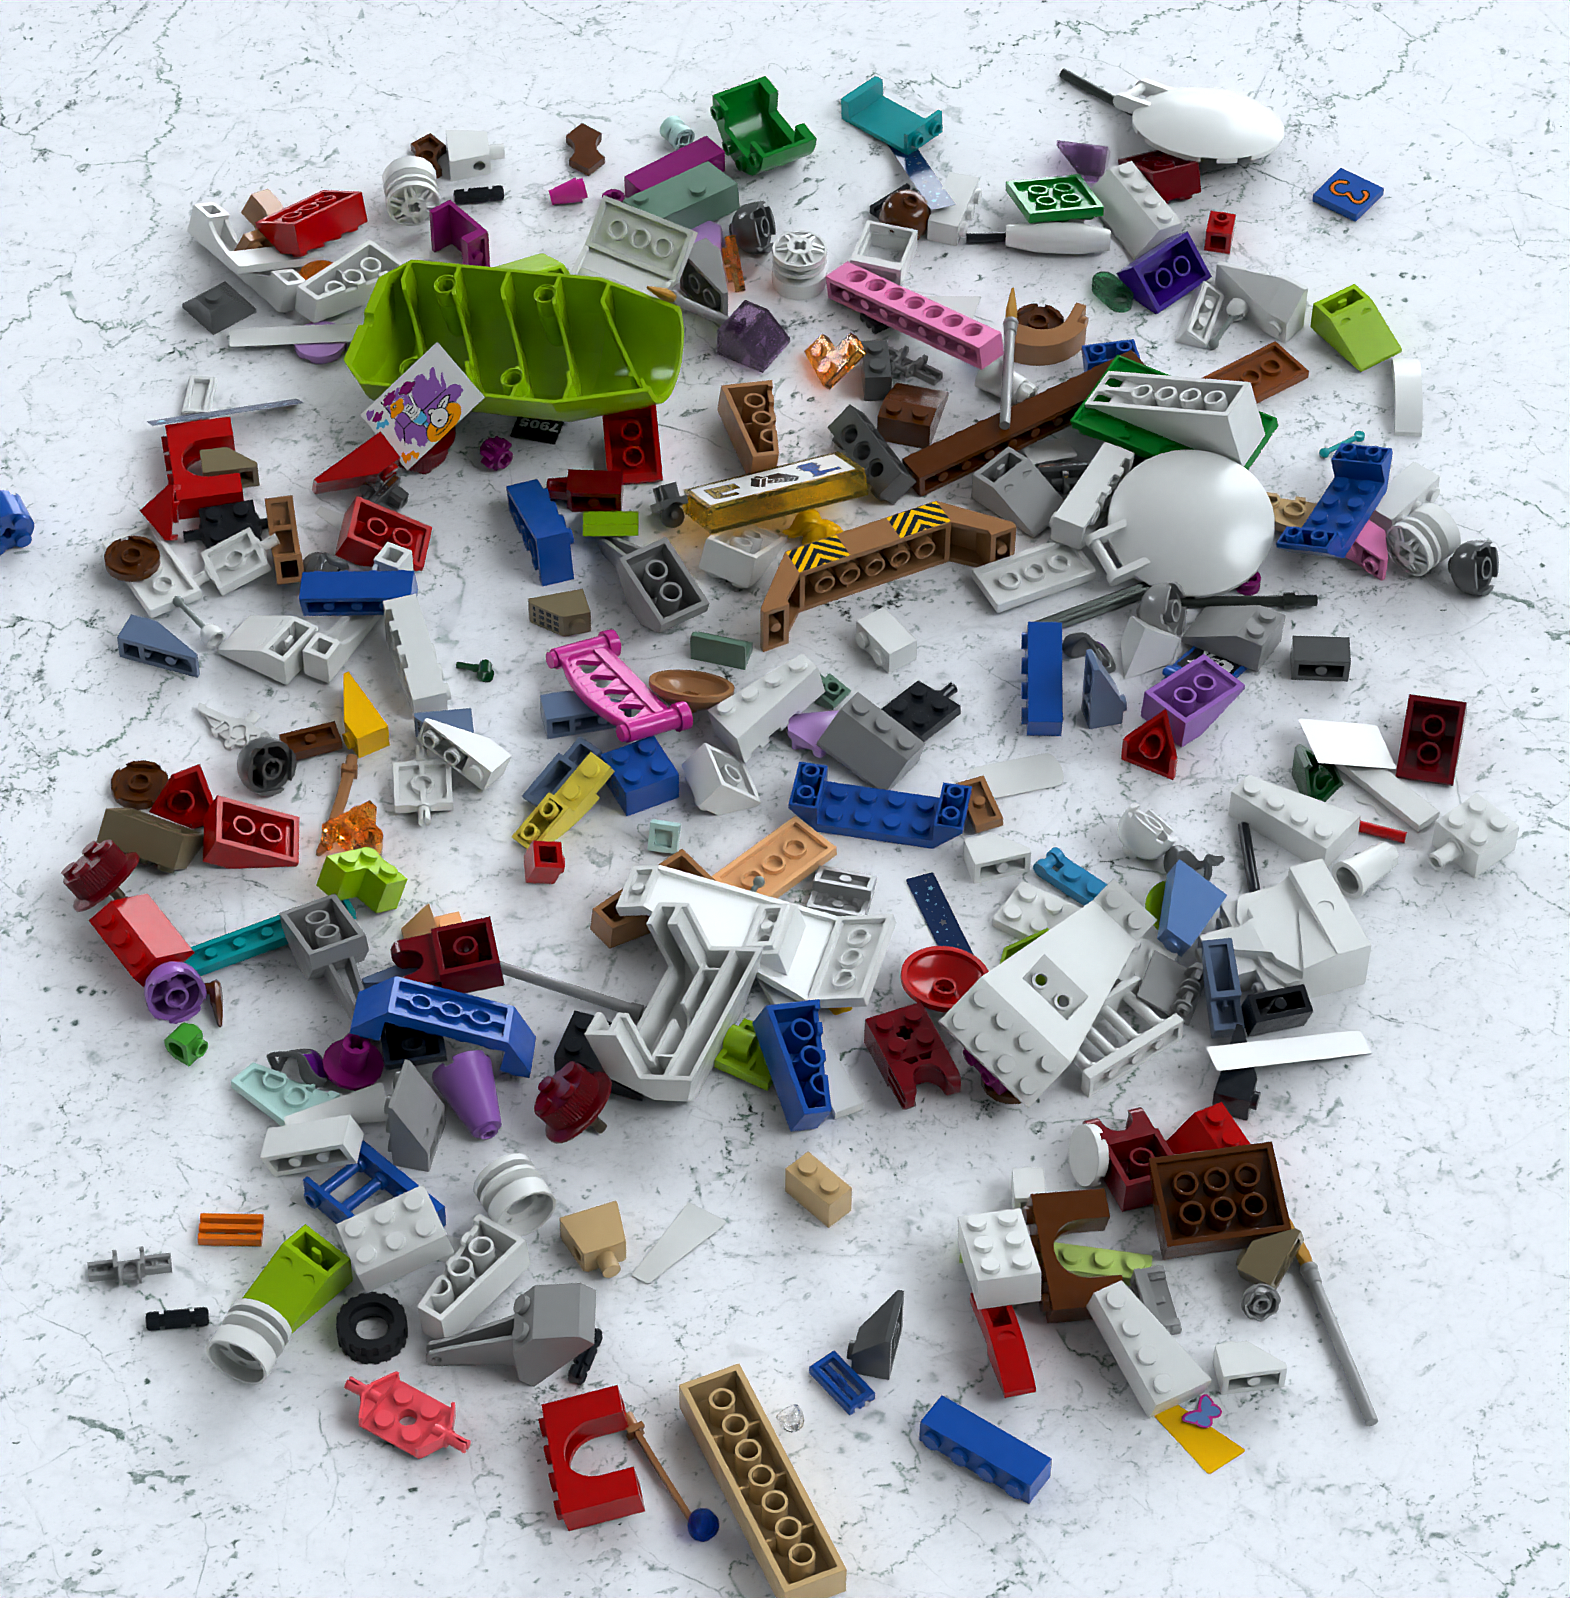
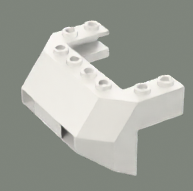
(687, 1016)

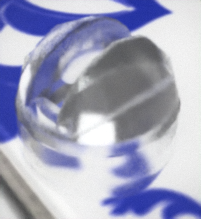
(791, 1418)

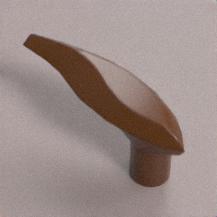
(214, 990)

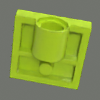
(743, 1056)

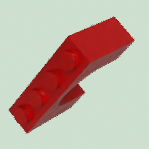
(184, 446)
(568, 1426)

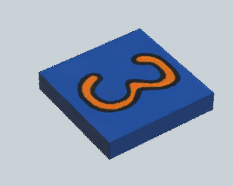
(1348, 194)

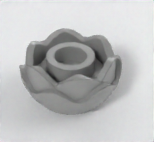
(1260, 1301)

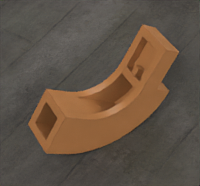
(256, 208)
(1052, 345)
(287, 554)

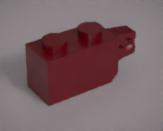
(589, 490)

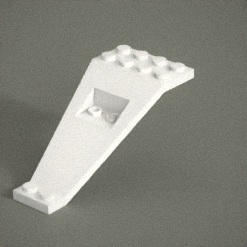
(634, 248)
(803, 948)
(1018, 1025)

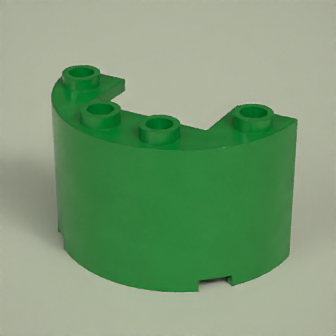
(755, 130)

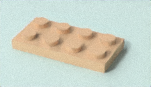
(780, 858)

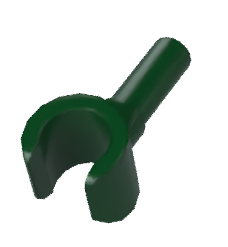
(483, 669)

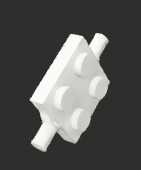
(236, 561)
(422, 786)

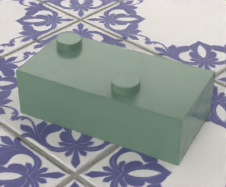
(690, 197)

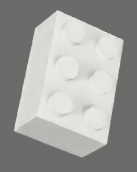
(394, 1238)
(999, 1258)

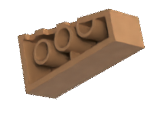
(750, 423)
(617, 929)

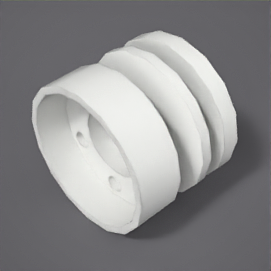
(410, 190)
(799, 265)
(1423, 539)
(514, 1194)
(249, 1341)

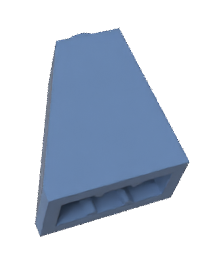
(1186, 907)

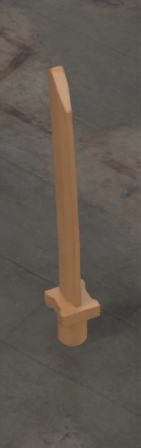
(349, 771)
(636, 1431)

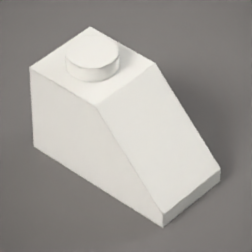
(994, 857)
(1246, 1368)

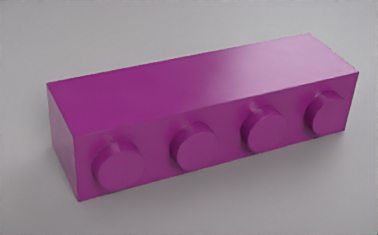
(675, 164)

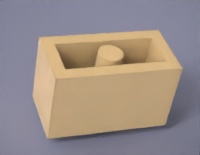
(818, 1189)

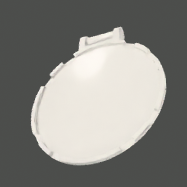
(1201, 122)
(1187, 523)

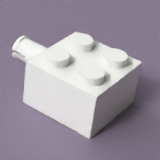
(1473, 836)

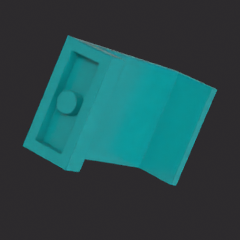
(888, 120)

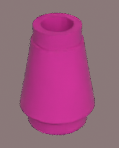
(569, 192)

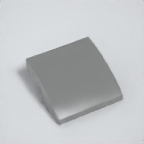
(842, 892)

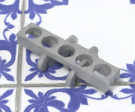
(915, 366)
(121, 1275)

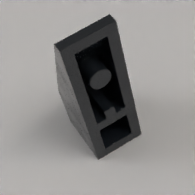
(1237, 1086)

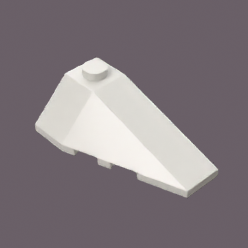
(1274, 302)

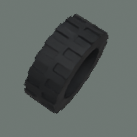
(366, 1306)

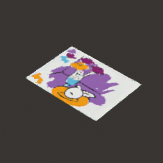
(423, 405)

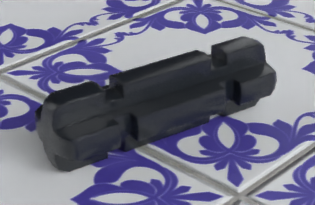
(478, 195)
(177, 1318)
(583, 1362)

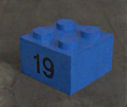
(641, 775)

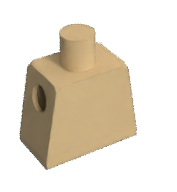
(596, 1238)

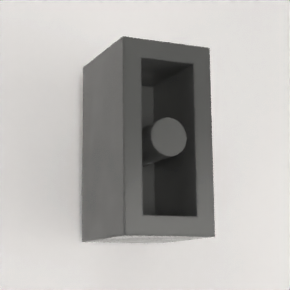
(876, 370)
(1320, 658)

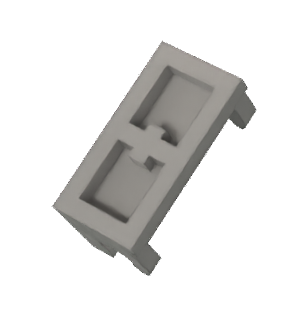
(1152, 1290)

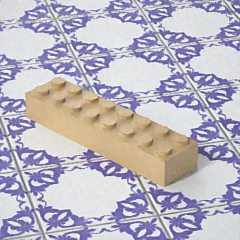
(761, 1486)

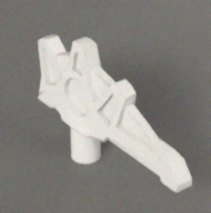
(233, 730)

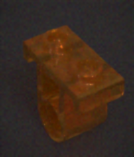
(354, 829)

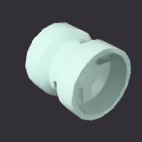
(676, 132)

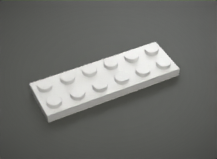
(1034, 909)

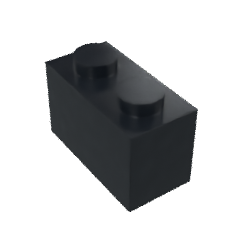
(1276, 1010)

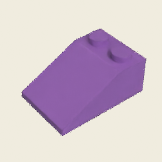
(1192, 698)

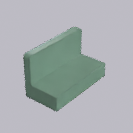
(720, 650)

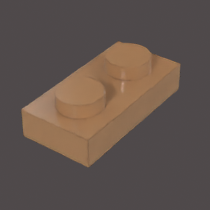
(982, 806)

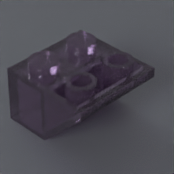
(751, 337)

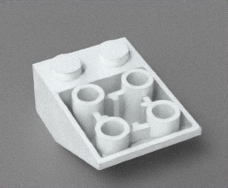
(270, 645)

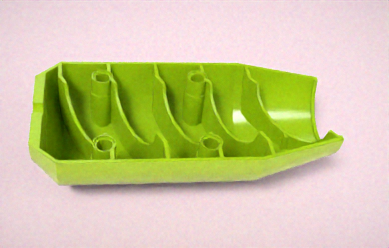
(523, 338)

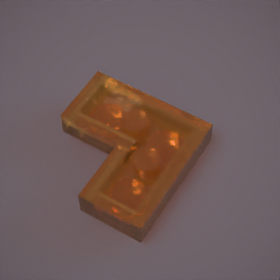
(732, 258)
(834, 362)

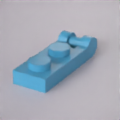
(1069, 878)

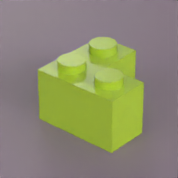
(364, 876)

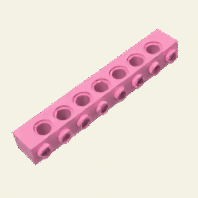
(915, 315)

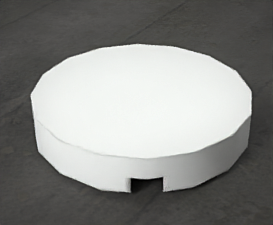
(1088, 1155)

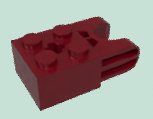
(453, 956)
(910, 1053)
(1128, 1158)

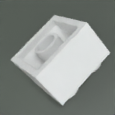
(719, 781)

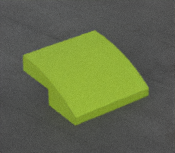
(610, 523)

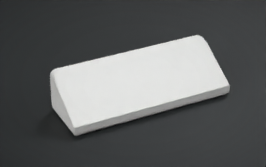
(1200, 316)

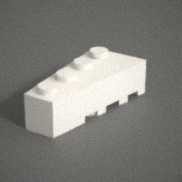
(1090, 498)
(473, 1278)

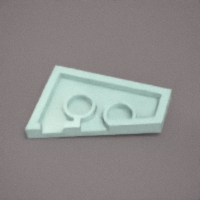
(276, 1093)

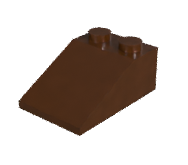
(911, 415)

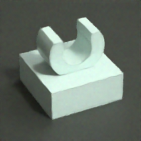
(664, 836)

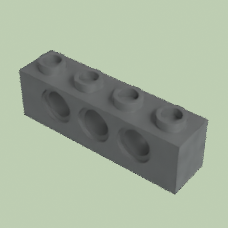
(868, 449)

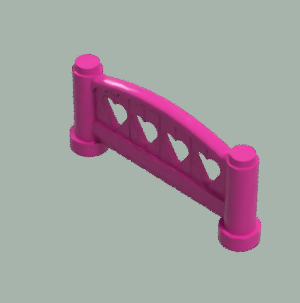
(604, 653)

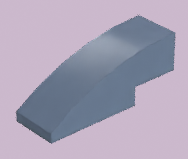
(559, 771)
(1221, 987)

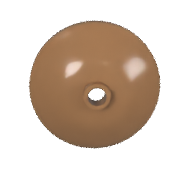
(695, 688)

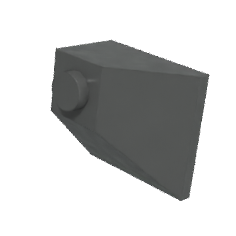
(219, 308)
(878, 1340)

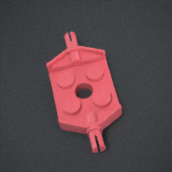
(390, 1400)

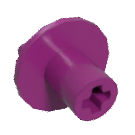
(353, 1063)

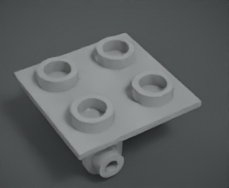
(1172, 986)

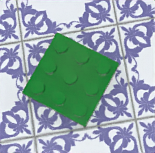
(1054, 198)

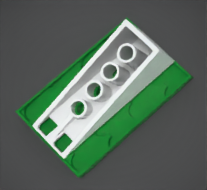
(1168, 413)

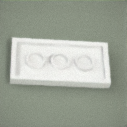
(1032, 575)
(168, 581)

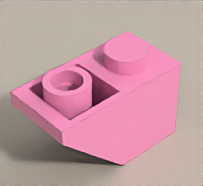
(1370, 550)

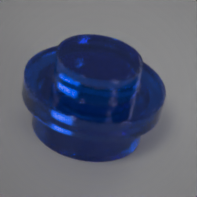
(702, 1524)

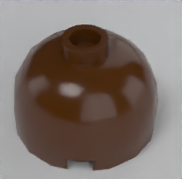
(907, 210)

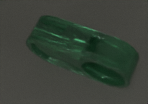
(1108, 287)

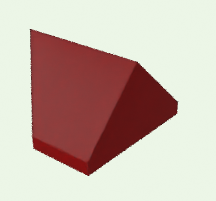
(162, 512)
(1152, 746)
(184, 798)

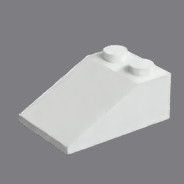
(741, 554)

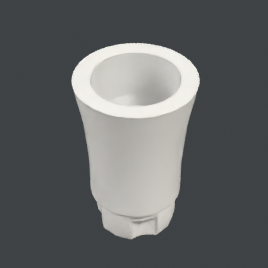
(990, 380)
(1364, 869)

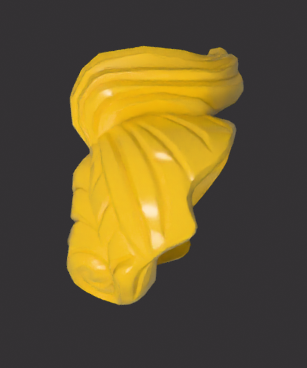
(811, 527)

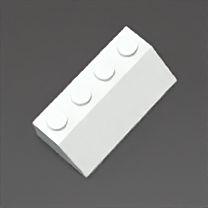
(1134, 210)

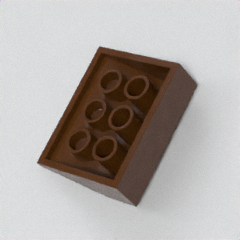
(1217, 1199)

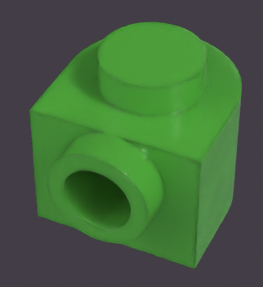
(186, 1043)

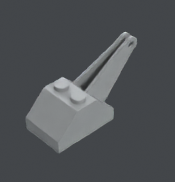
(655, 582)
(326, 940)
(542, 1336)

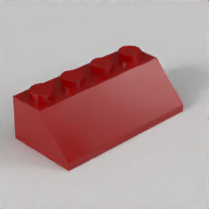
(314, 221)

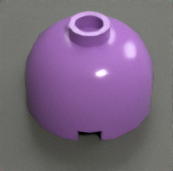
(174, 992)

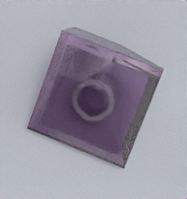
(1086, 159)

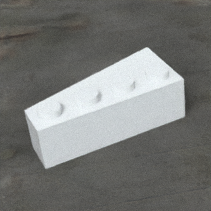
(344, 283)
(414, 655)
(766, 705)
(1294, 820)
(1145, 1351)

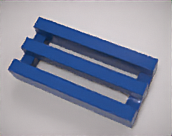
(847, 1404)

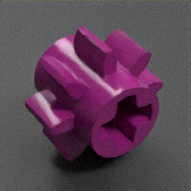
(496, 453)

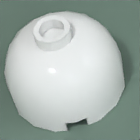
(1144, 834)

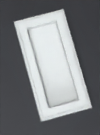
(199, 395)

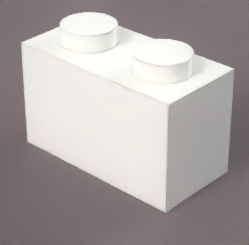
(886, 640)

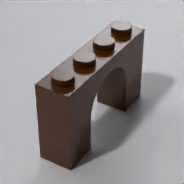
(1049, 1218)

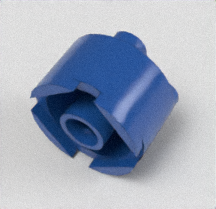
(15, 522)

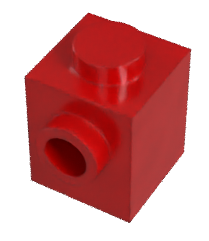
(1220, 232)
(543, 862)

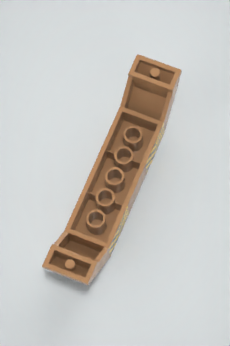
(876, 556)

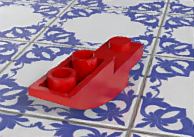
(1006, 1349)

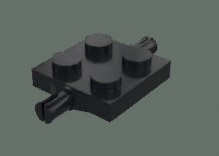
(224, 521)
(924, 709)

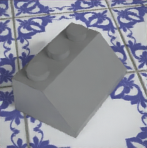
(871, 743)

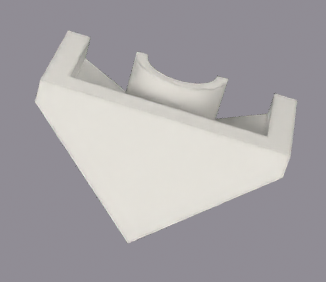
(1146, 648)

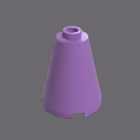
(471, 1092)

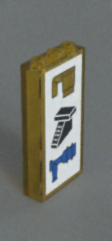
(775, 492)

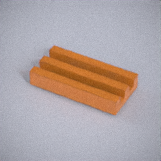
(231, 1225)

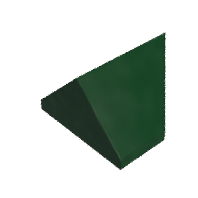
(1314, 778)

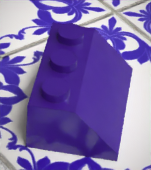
(1165, 273)

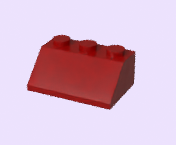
(140, 935)
(1207, 1130)

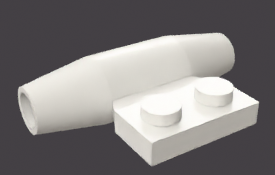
(1058, 237)

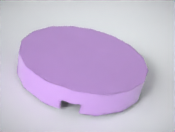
(320, 352)

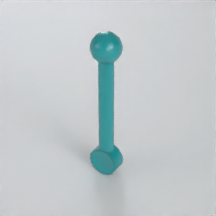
(1358, 436)

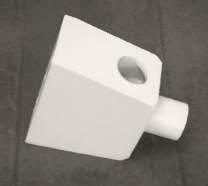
(470, 153)

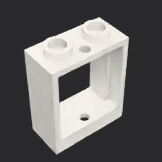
(879, 235)

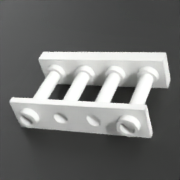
(1138, 1049)

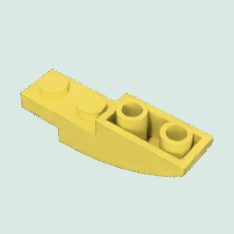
(568, 805)

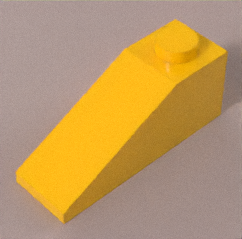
(363, 724)

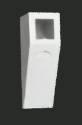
(467, 752)

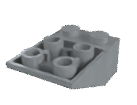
(1016, 491)
(413, 1120)

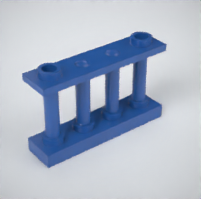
(383, 1176)

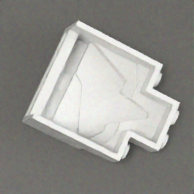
(1295, 935)

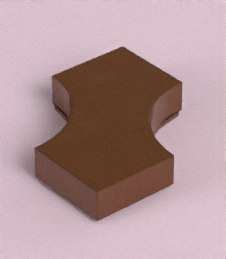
(584, 143)
(431, 150)

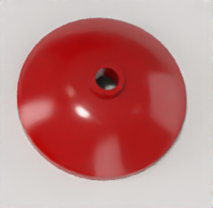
(940, 976)

